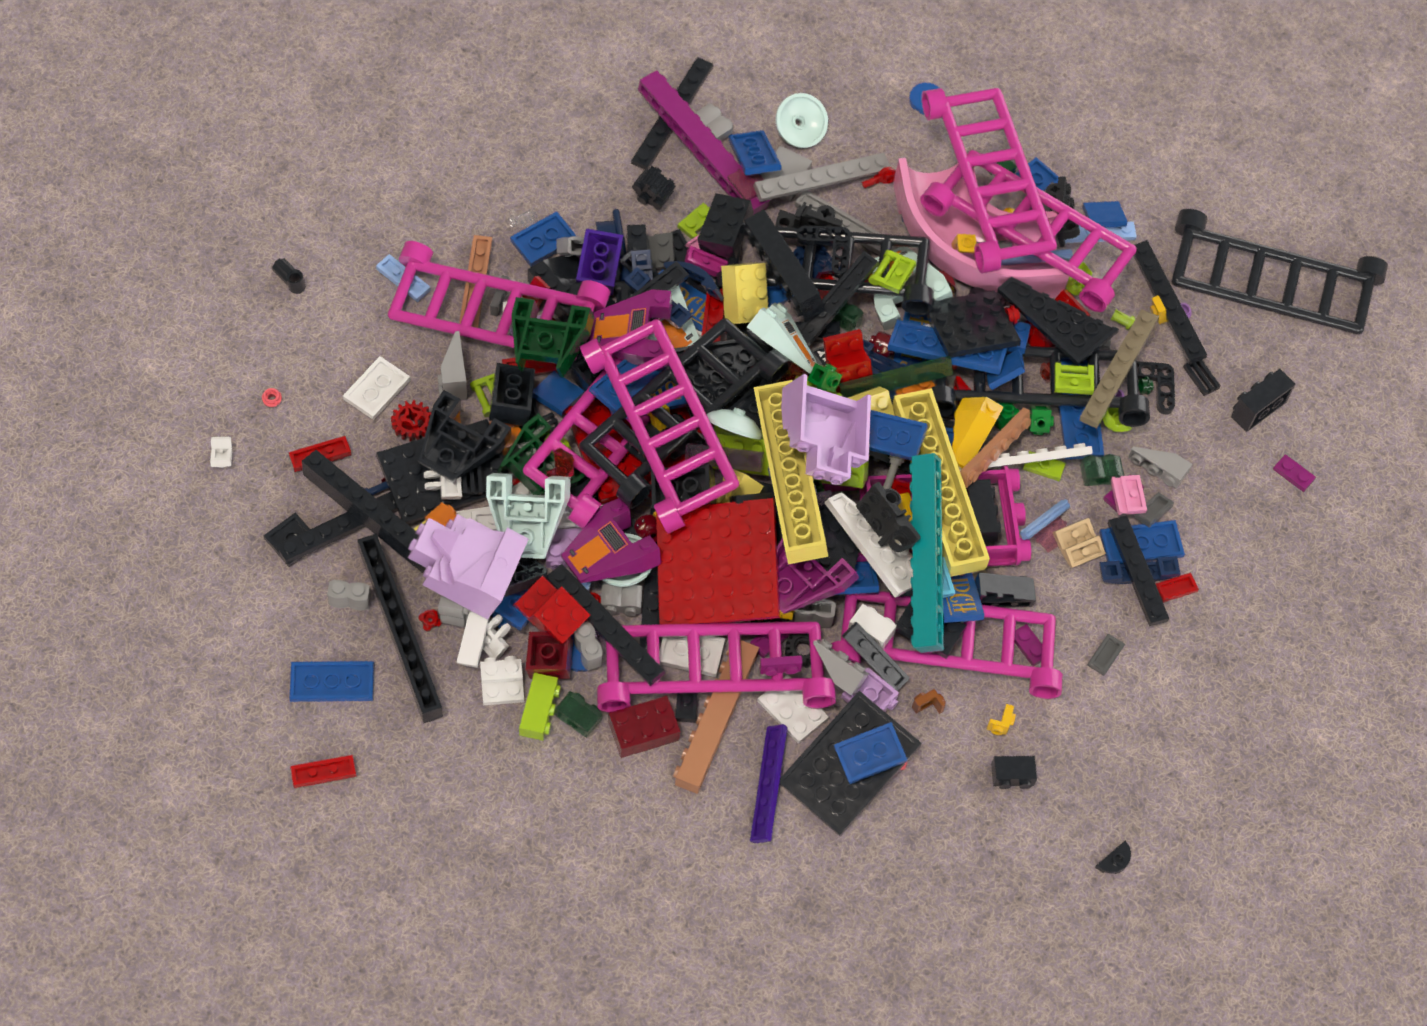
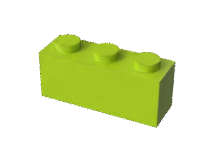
(539, 707)

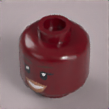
(881, 344)
(646, 526)

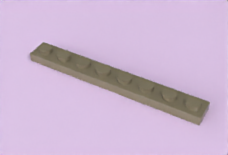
(1118, 368)

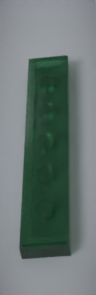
(900, 377)

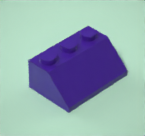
(600, 258)

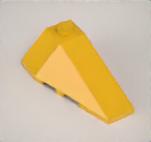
(972, 425)

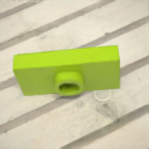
(1050, 468)

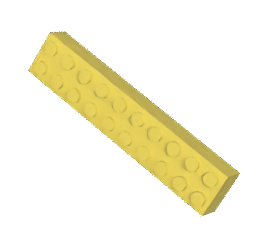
(791, 485)
(961, 535)

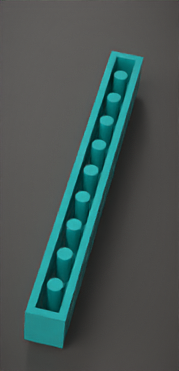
(927, 554)

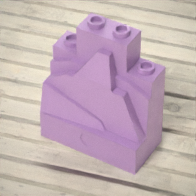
(827, 428)
(467, 561)

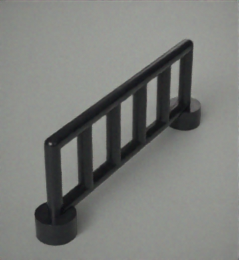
(1369, 271)
(916, 296)
(1132, 408)
(635, 487)

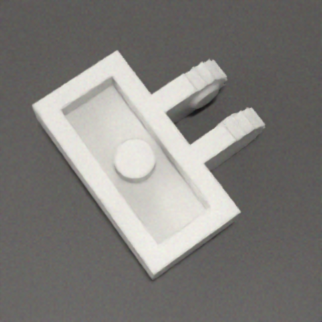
(448, 489)
(493, 642)

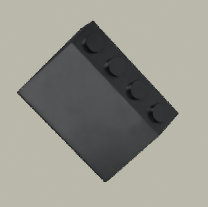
(557, 274)

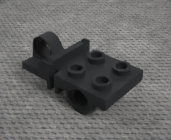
(1062, 192)
(807, 217)
(882, 513)

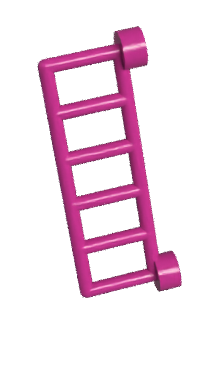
(988, 253)
(417, 257)
(1096, 292)
(600, 358)
(583, 506)
(1044, 681)
(816, 691)

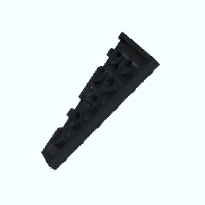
(1061, 323)

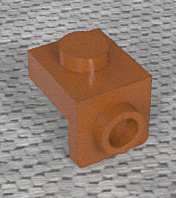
(924, 701)

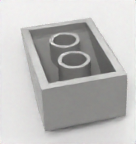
(452, 370)

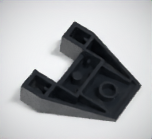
(454, 448)

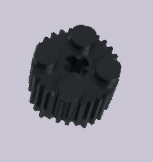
(653, 187)

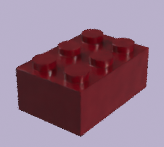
(644, 726)

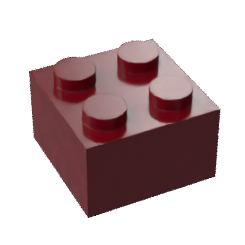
(548, 656)

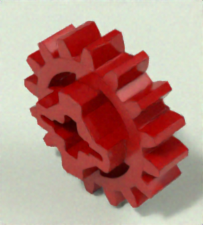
(403, 425)

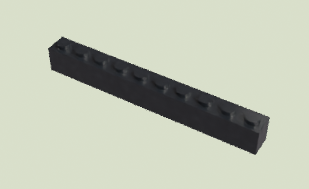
(360, 504)
(400, 628)

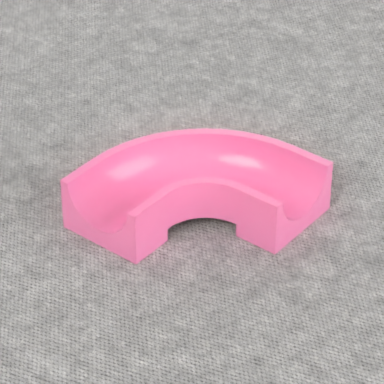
(943, 229)

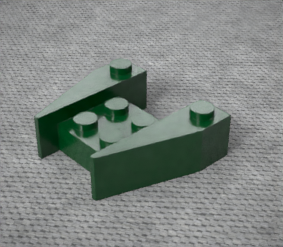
(549, 339)
(523, 449)

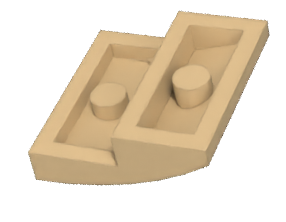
(1079, 543)

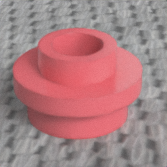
(271, 392)

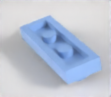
(394, 270)

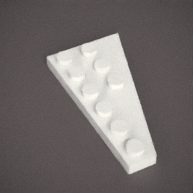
(891, 566)

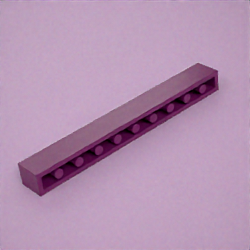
(693, 133)

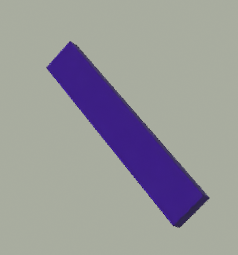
(768, 784)

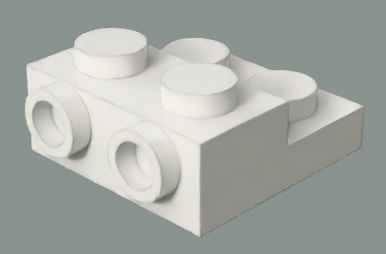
(502, 681)

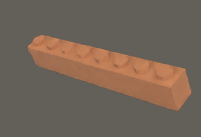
(712, 726)

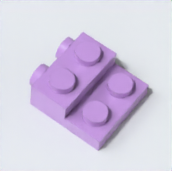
(560, 542)
(877, 691)

